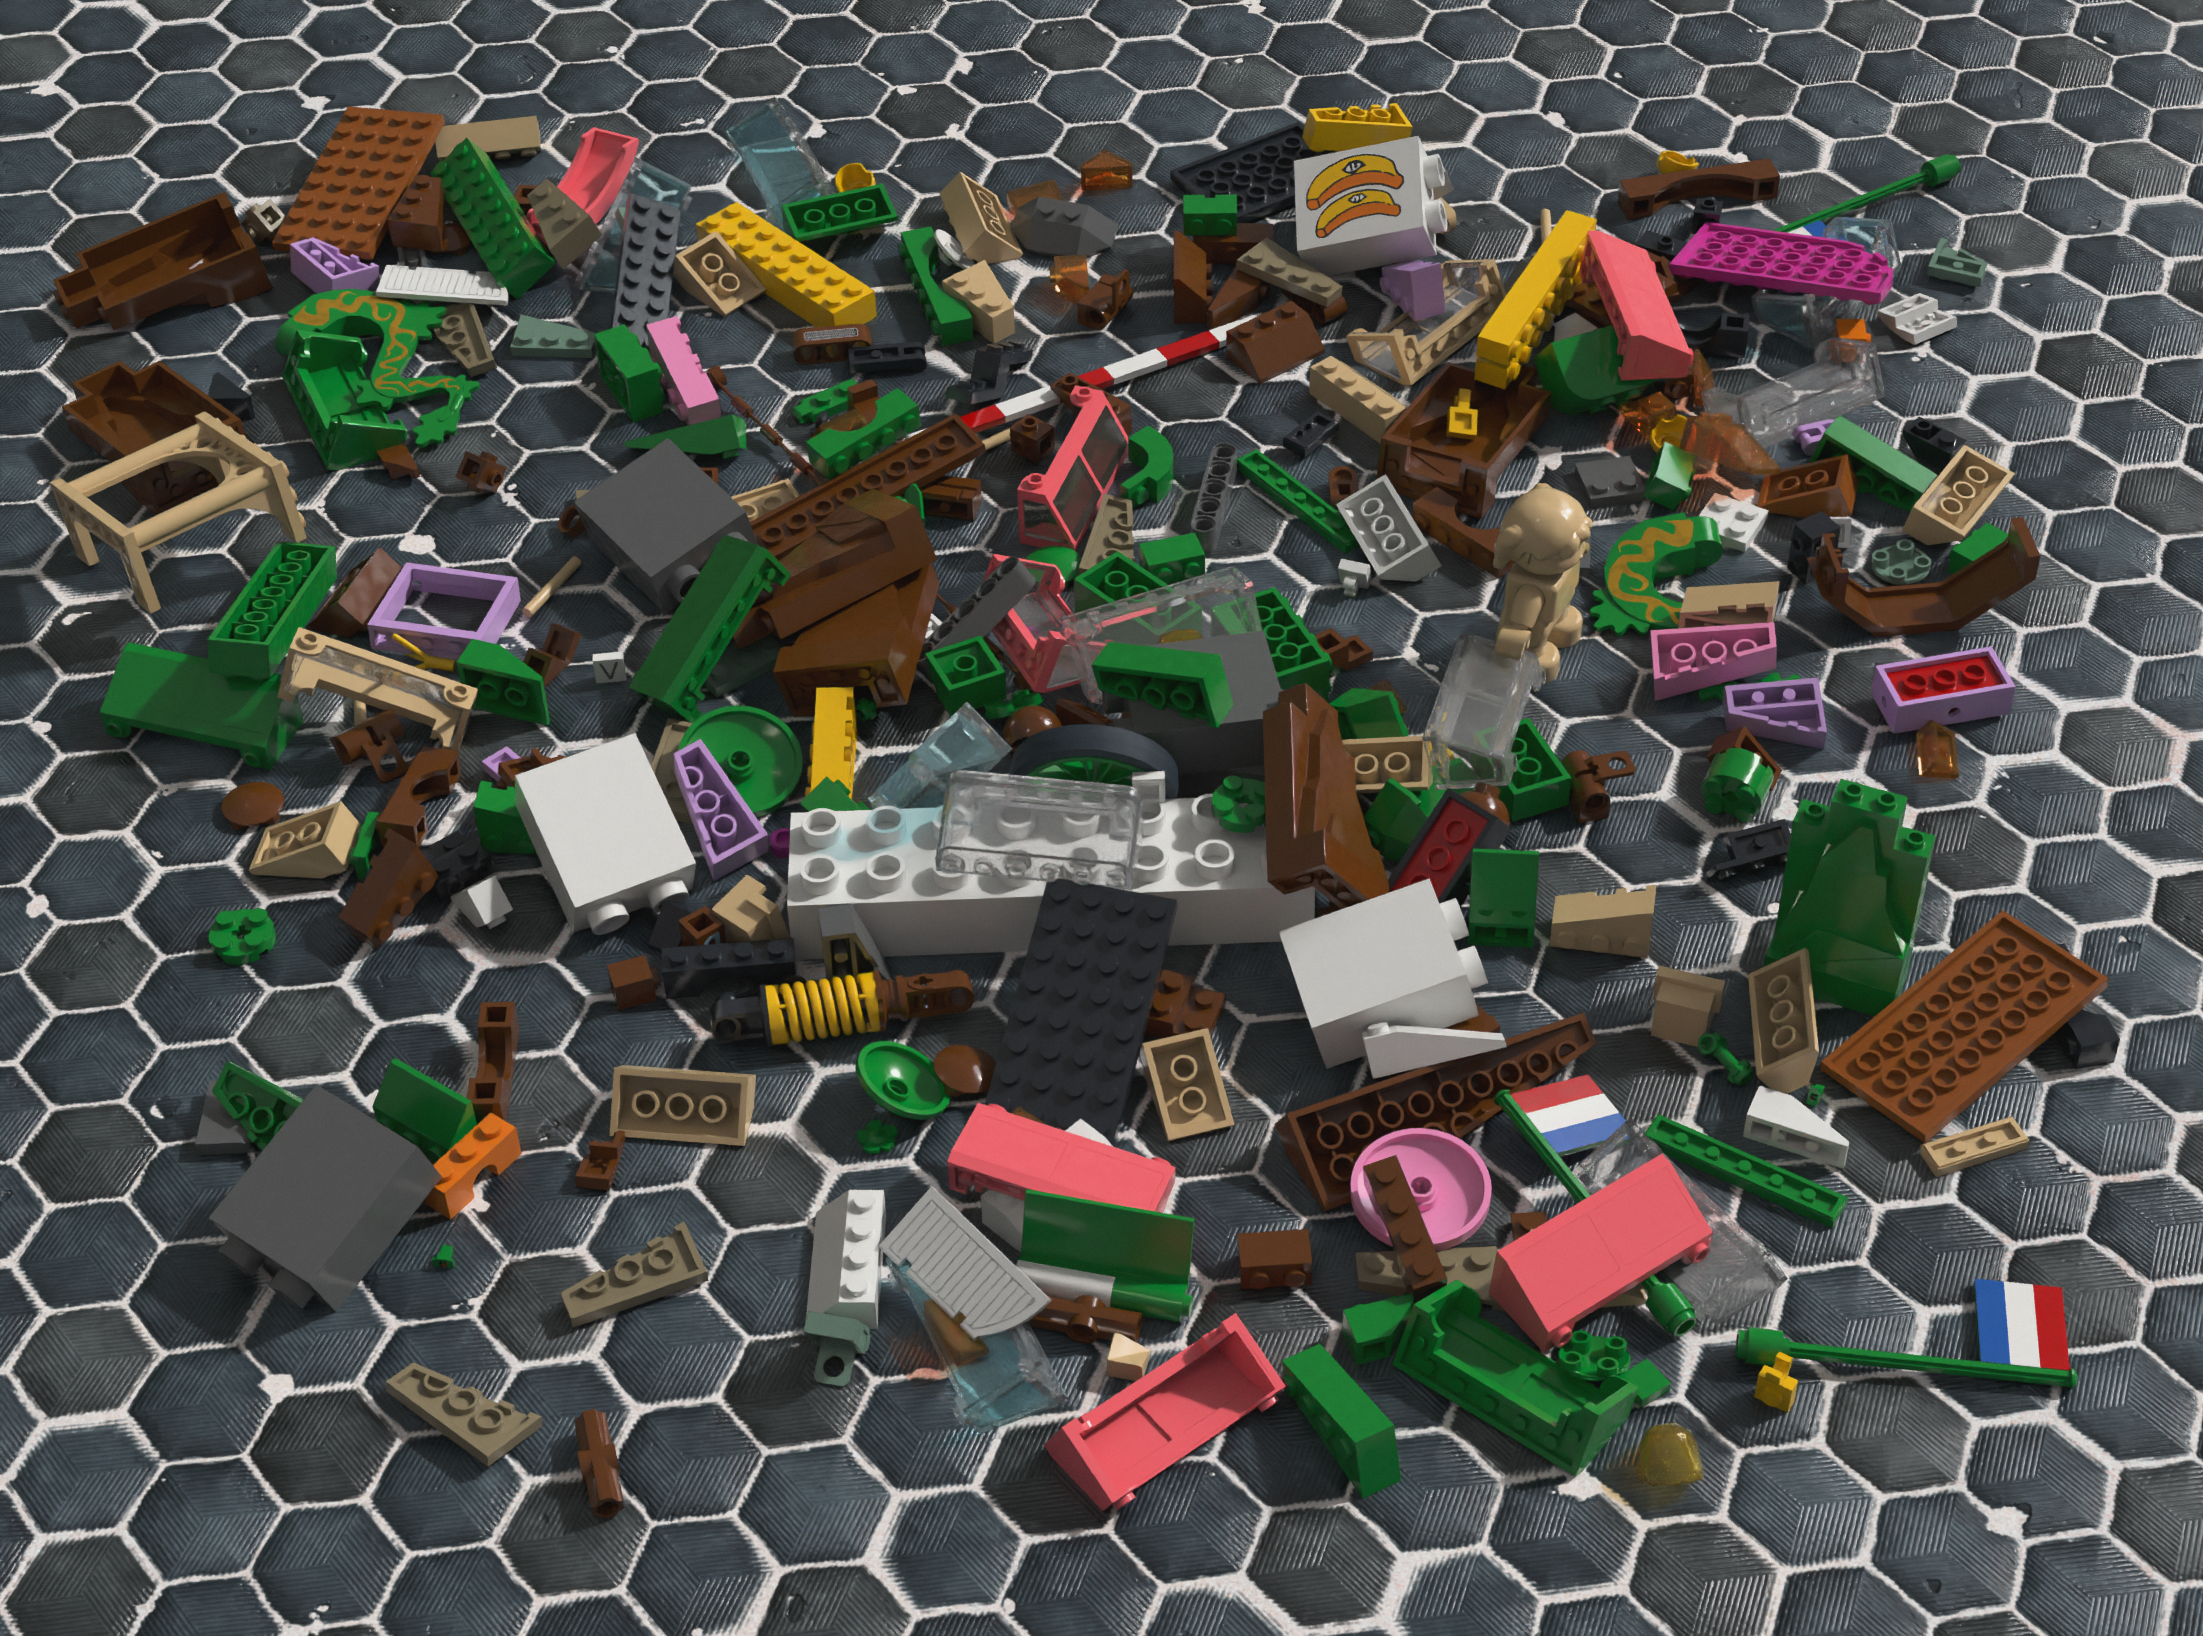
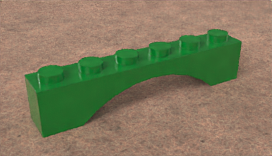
(948, 315)

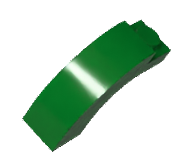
(1155, 456)

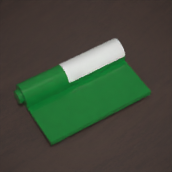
(1109, 1252)

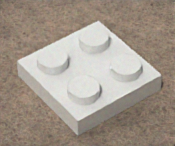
(1736, 520)

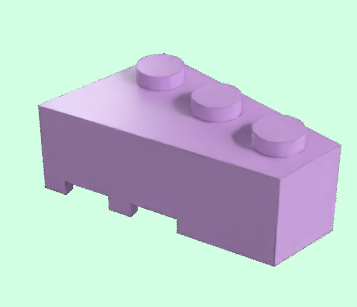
(1415, 287)
(1778, 710)

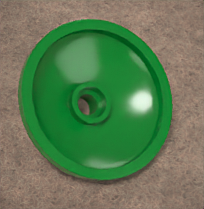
(901, 1080)

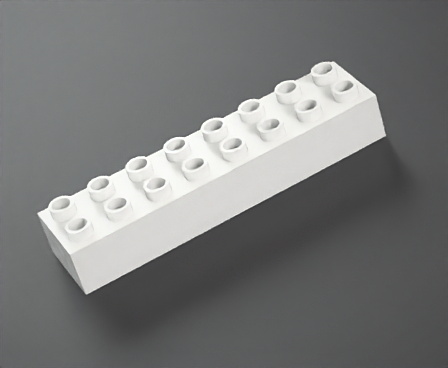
(889, 875)

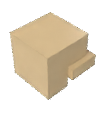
(749, 914)
(1684, 1005)

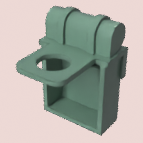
(837, 1338)

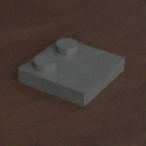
(1609, 481)

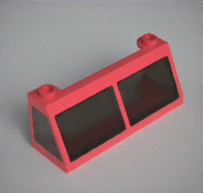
(1066, 499)

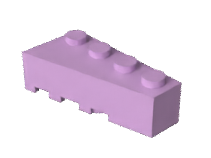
(719, 814)

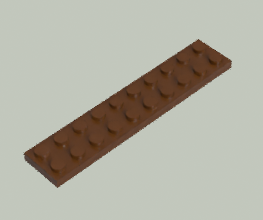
(914, 461)

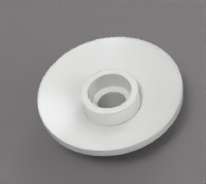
(951, 250)

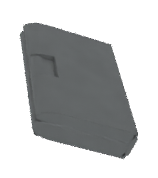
(218, 1130)

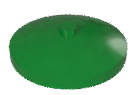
(754, 753)

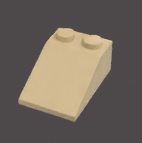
(716, 275)
(308, 844)
(1186, 1084)

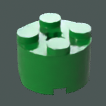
(1736, 784)

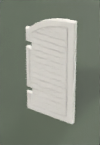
(441, 285)
(962, 1269)

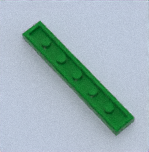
(1298, 499)
(1747, 1171)

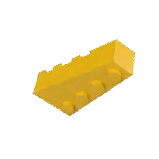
(1354, 128)
(833, 737)

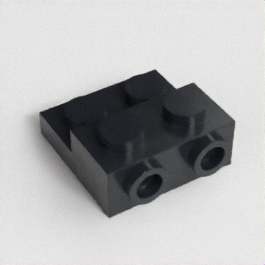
(457, 863)

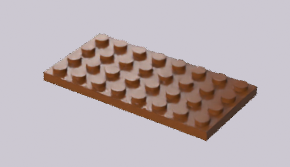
(360, 180)
(1964, 1025)

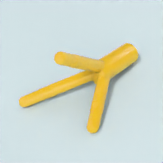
(429, 661)

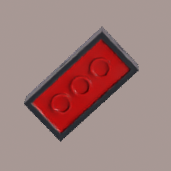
(1446, 847)

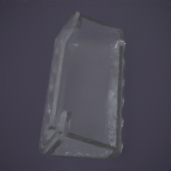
(1040, 829)

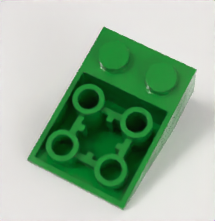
(1503, 898)

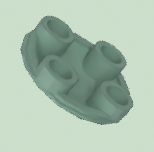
(1901, 563)

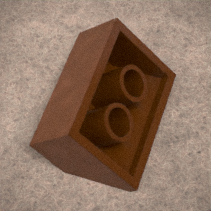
(1191, 281)
(1273, 342)
(357, 596)

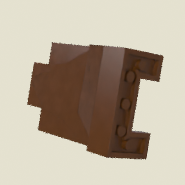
(170, 262)
(130, 410)
(1421, 457)
(847, 558)
(862, 645)
(1313, 806)

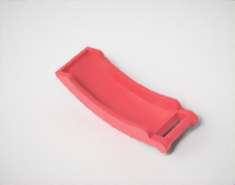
(595, 173)

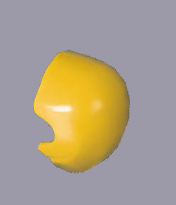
(1674, 162)
(853, 177)
(1668, 431)

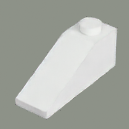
(1791, 1126)

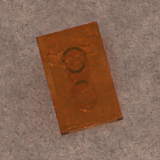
(1726, 443)

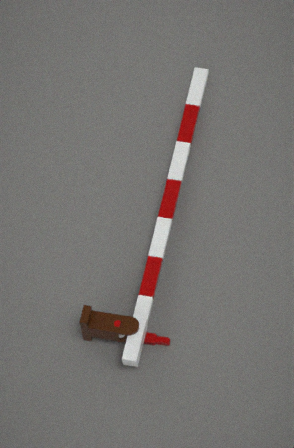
(863, 395)

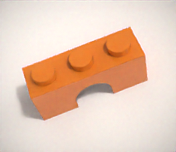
(488, 1145)

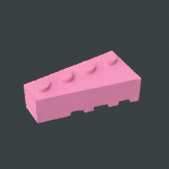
(682, 373)
(1709, 656)

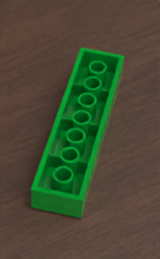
(492, 218)
(271, 609)

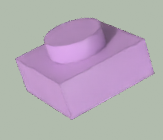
(490, 764)

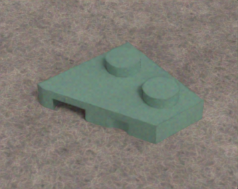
(1956, 265)

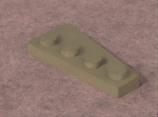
(1285, 270)
(465, 338)
(1110, 532)
(664, 767)
(1470, 1265)
(652, 1273)
(463, 1414)

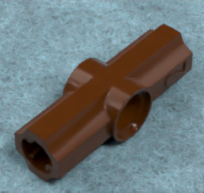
(1088, 1319)
(599, 1464)

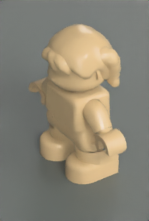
(1546, 541)

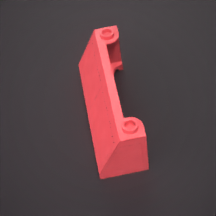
(1637, 308)
(1022, 1154)
(1598, 1251)
(1166, 1414)

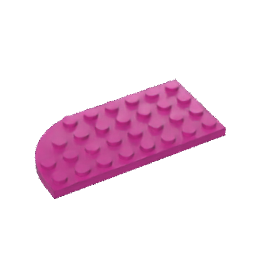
(1784, 263)

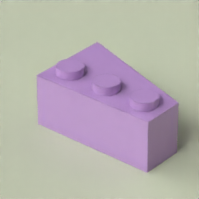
(326, 269)

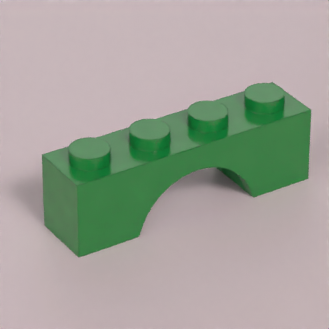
(837, 451)

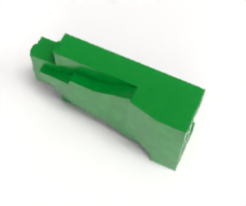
(1853, 895)

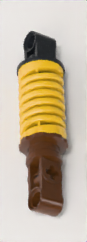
(860, 1001)

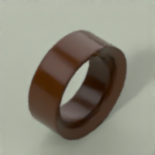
(565, 520)

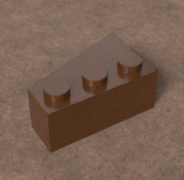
(419, 216)
(389, 892)

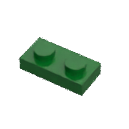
(366, 846)

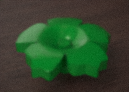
(877, 1138)

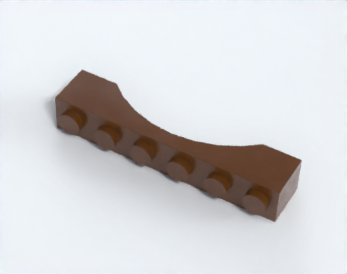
(1744, 180)

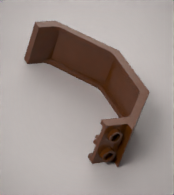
(1929, 606)

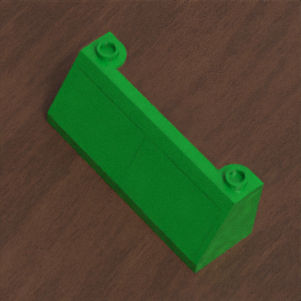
(322, 382)
(705, 625)
(182, 699)
(1509, 1381)

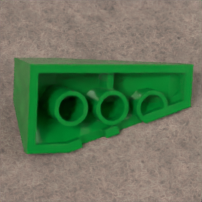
(713, 437)
(1394, 820)

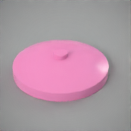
(1444, 1177)

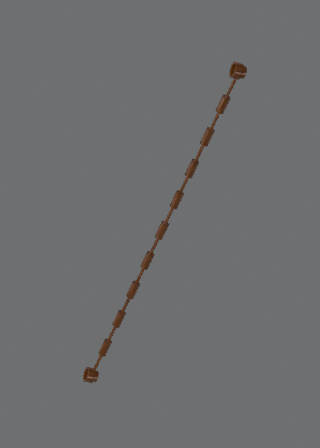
(719, 380)

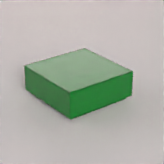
(1649, 1380)

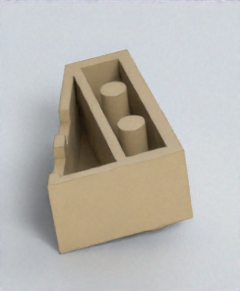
(1605, 923)

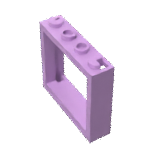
(436, 640)

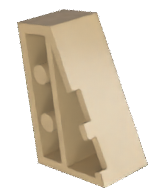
(985, 299)
(1729, 605)

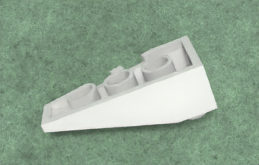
(1411, 1047)

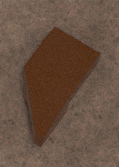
(398, 461)
(510, 768)
(601, 1163)

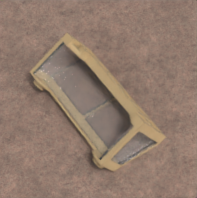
(1412, 348)
(379, 682)

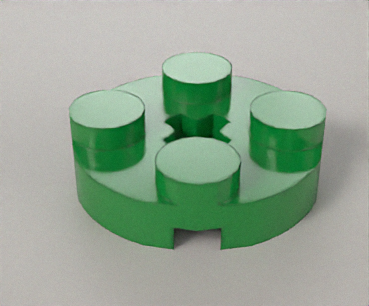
(1235, 792)
(231, 924)

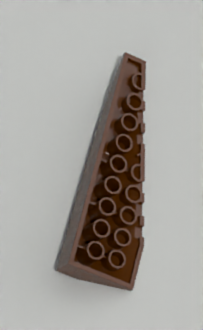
(1443, 1097)

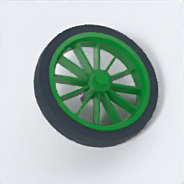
(1059, 750)

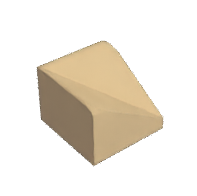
(1127, 1359)

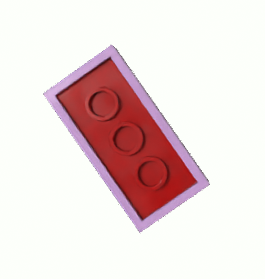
(1942, 689)

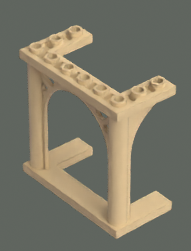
(204, 444)

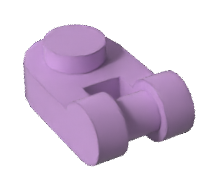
(1810, 435)

